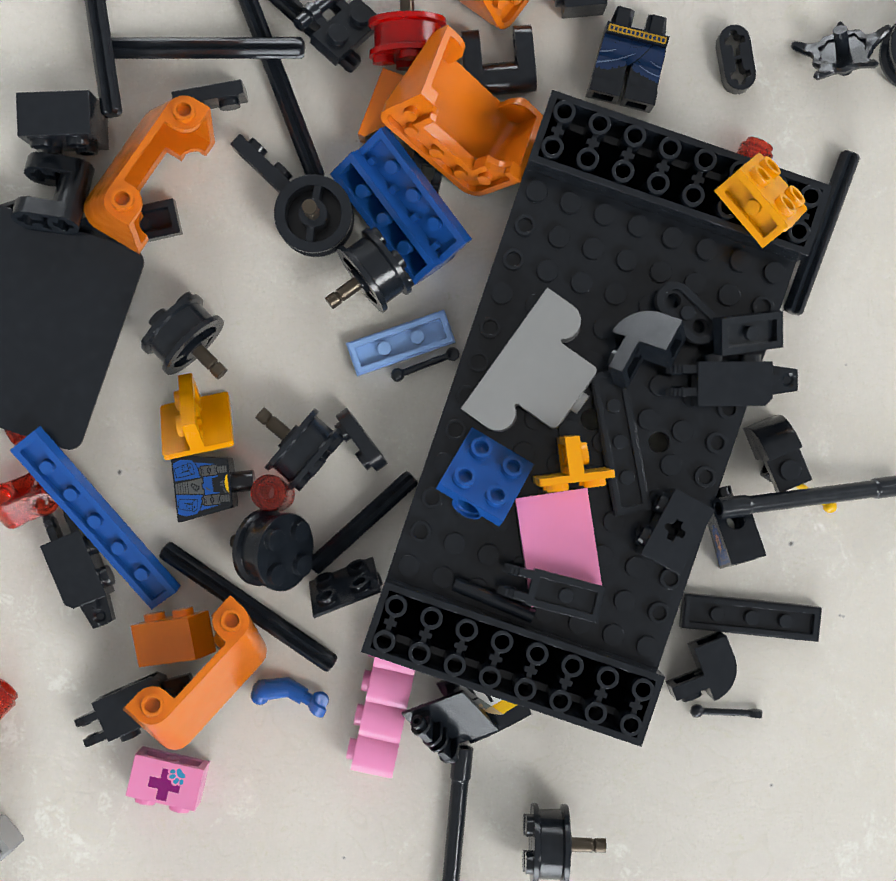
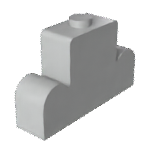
(535, 370)

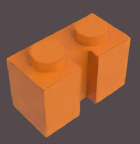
(173, 638)

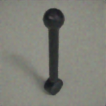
(451, 354)
(697, 711)

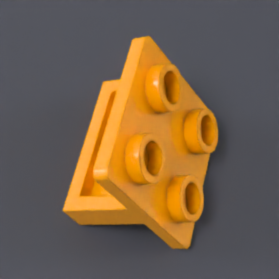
(762, 199)
(195, 422)
(572, 458)

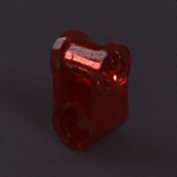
(23, 501)

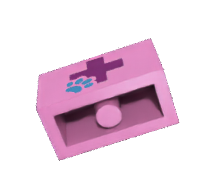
(167, 779)

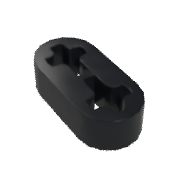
(743, 58)

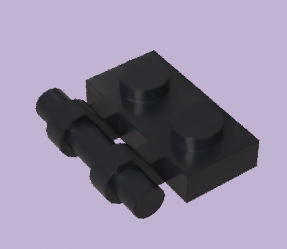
(342, 32)

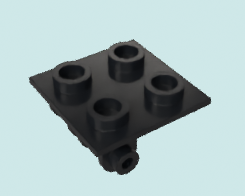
(344, 587)
(448, 723)

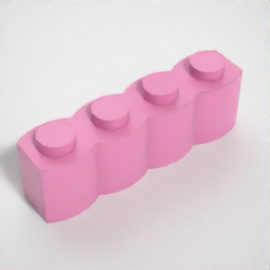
(380, 718)

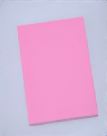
(559, 534)

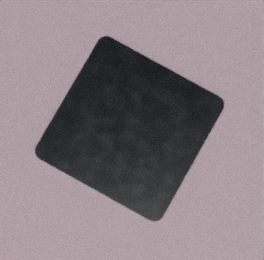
(58, 325)

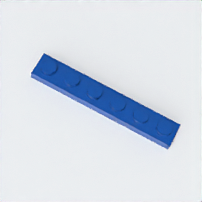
(95, 517)

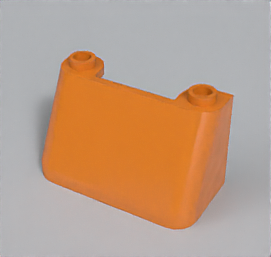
(459, 122)
(171, 128)
(181, 718)

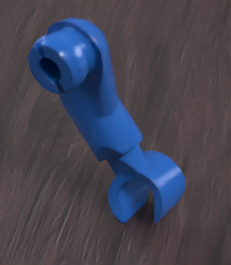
(286, 687)

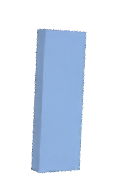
(400, 343)

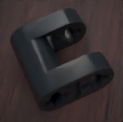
(503, 77)
(72, 183)

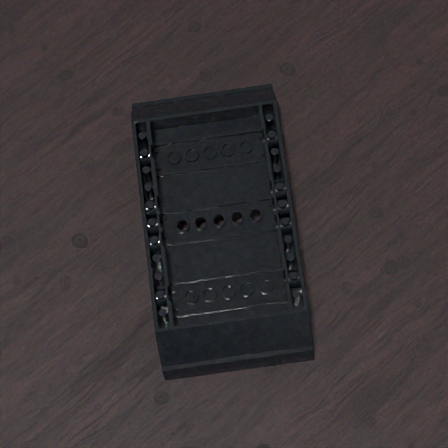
(604, 224)

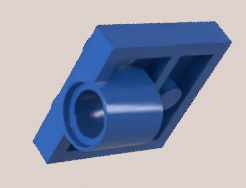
(484, 478)

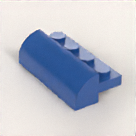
(401, 204)

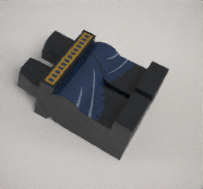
(634, 50)

